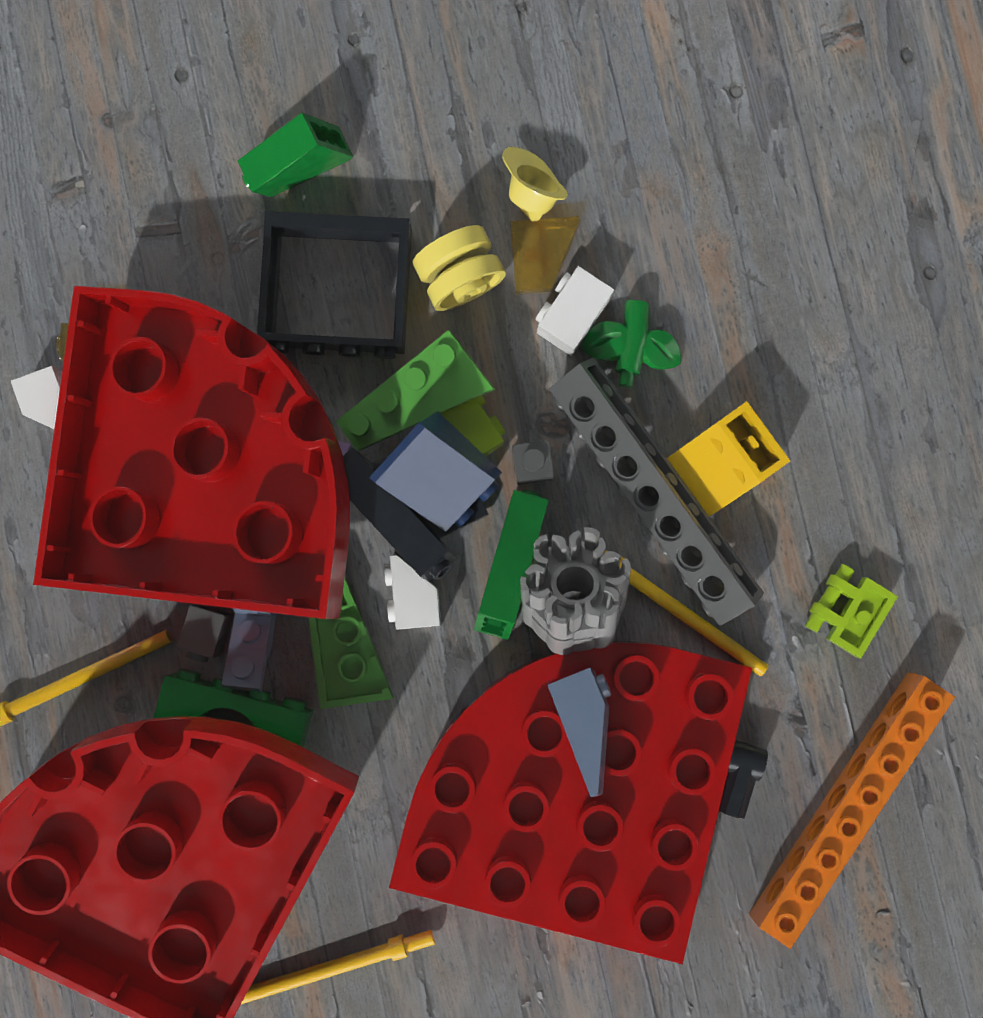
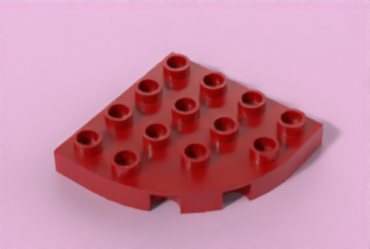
(190, 464)
(517, 836)
(163, 861)

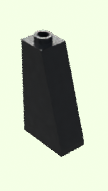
(396, 521)

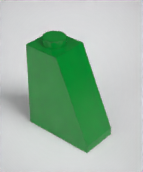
(294, 155)

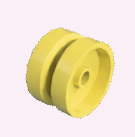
(458, 267)

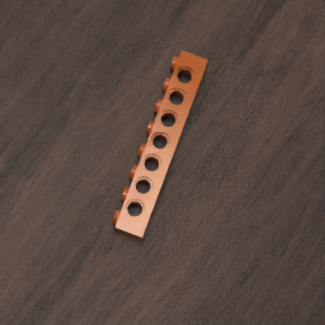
(850, 808)

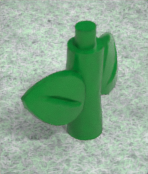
(632, 344)

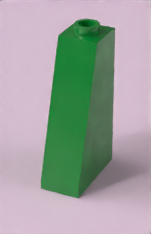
(511, 560)

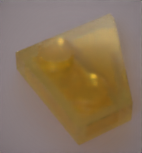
(539, 251)

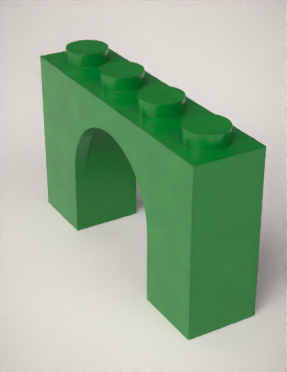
(192, 697)

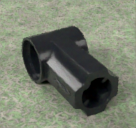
(745, 768)

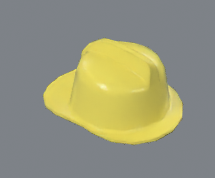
(532, 183)

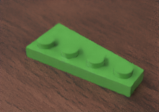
(431, 382)
(346, 658)

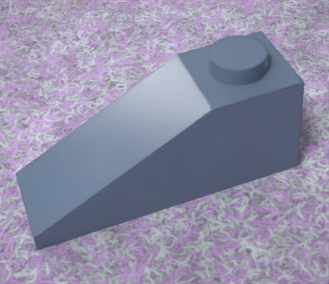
(585, 717)

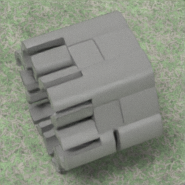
(582, 568)

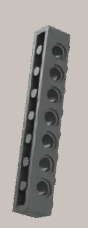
(674, 500)

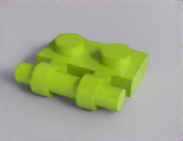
(860, 617)

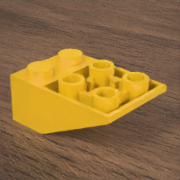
(728, 459)

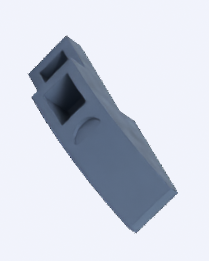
(249, 650)

